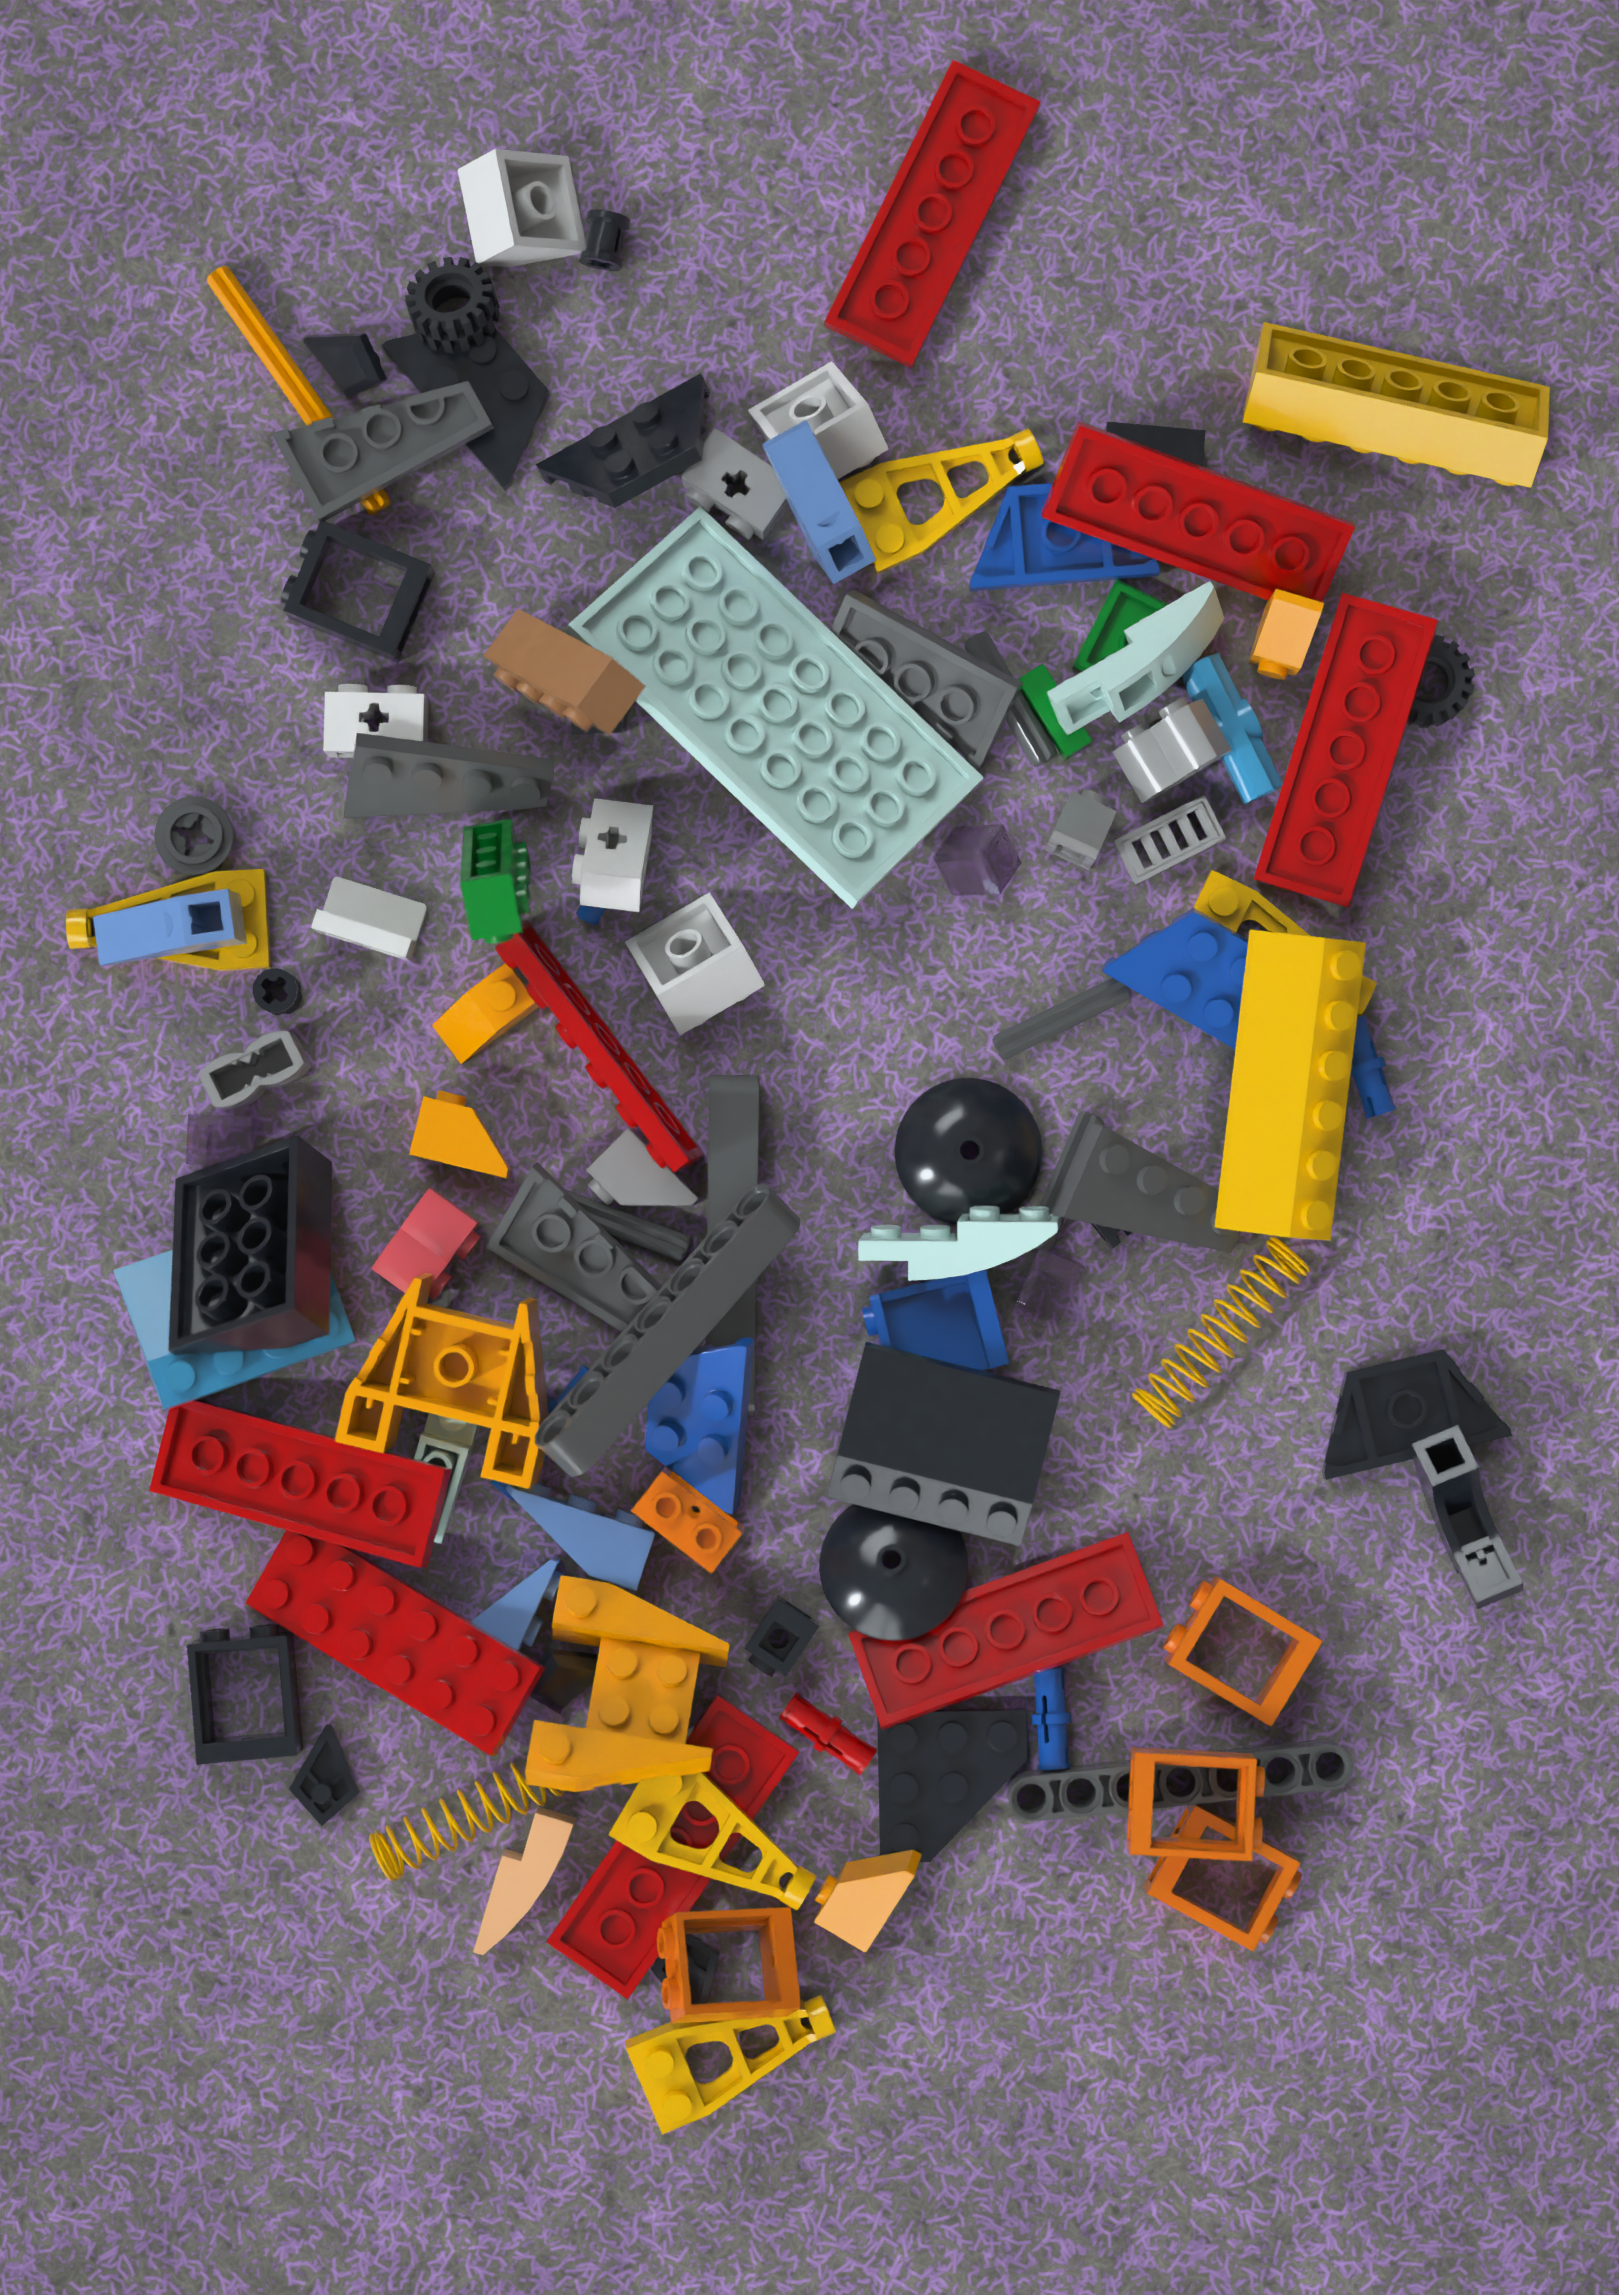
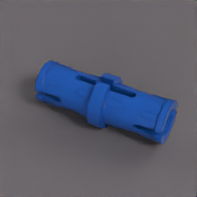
(1368, 1073)
(1051, 1719)

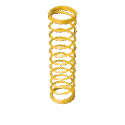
(1283, 1255)
(386, 1857)

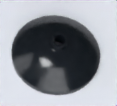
(931, 1140)
(895, 1601)

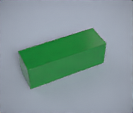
(1035, 688)

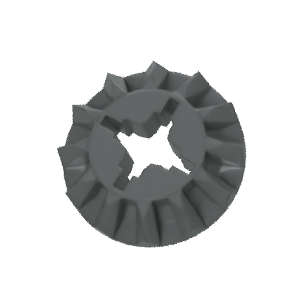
(185, 814)

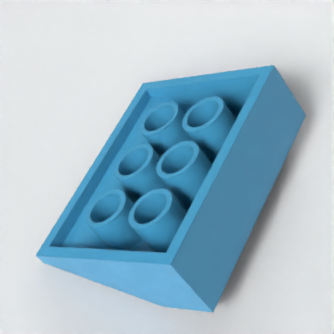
(193, 1376)

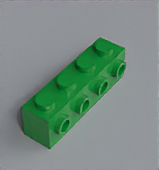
(494, 881)

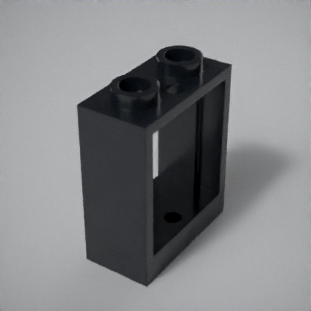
(404, 608)
(245, 1747)

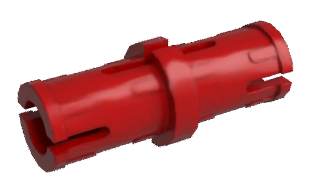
(828, 1734)

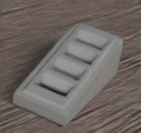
(1207, 820)

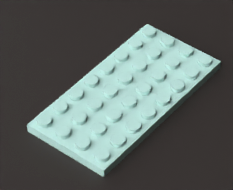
(777, 706)

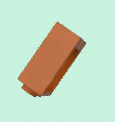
(700, 1535)
(1284, 1676)
(1140, 1805)
(1263, 1921)
(777, 1962)

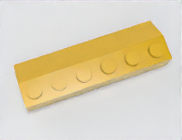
(1398, 405)
(1290, 1085)

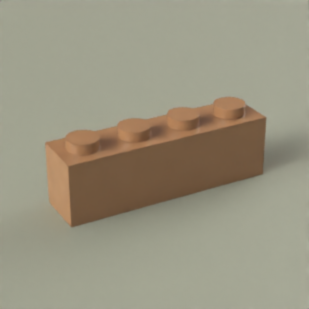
(562, 673)

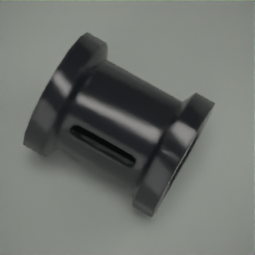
(604, 240)
(263, 995)

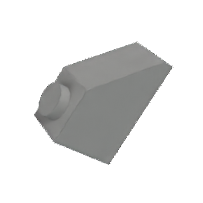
(1081, 828)
(634, 1178)

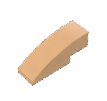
(523, 1876)

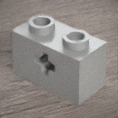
(730, 462)

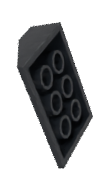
(252, 1252)
(943, 1443)

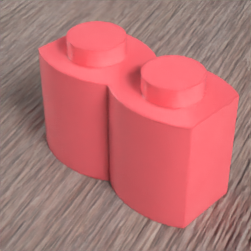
(428, 1243)

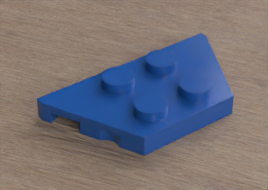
(1039, 552)
(1190, 971)
(701, 1421)

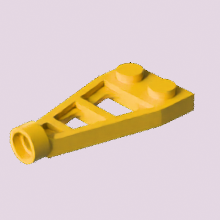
(883, 518)
(253, 894)
(1235, 903)
(656, 1804)
(667, 2077)

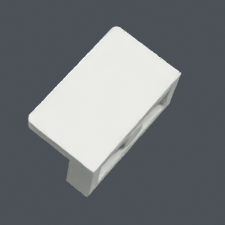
(371, 918)

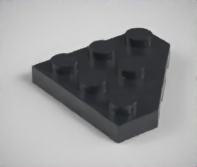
(942, 1773)

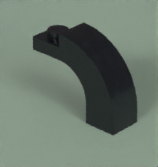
(1462, 1518)

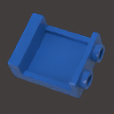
(941, 1320)

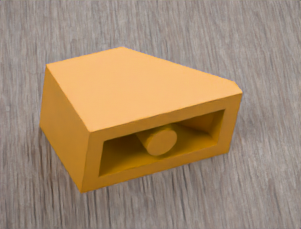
(1284, 634)
(484, 1013)
(456, 1136)
(864, 1896)

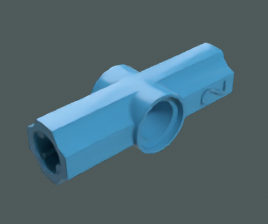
(1248, 761)

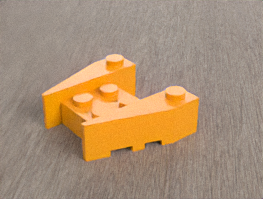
(457, 1370)
(637, 1697)

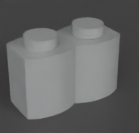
(1171, 749)
(243, 1077)

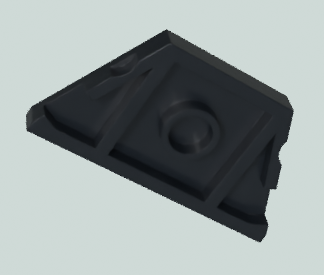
(501, 382)
(635, 449)
(1400, 1403)

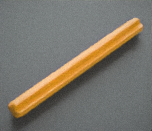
(277, 360)

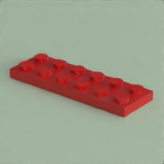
(932, 214)
(1194, 517)
(1346, 749)
(608, 1059)
(301, 1481)
(1012, 1631)
(397, 1638)
(628, 1896)

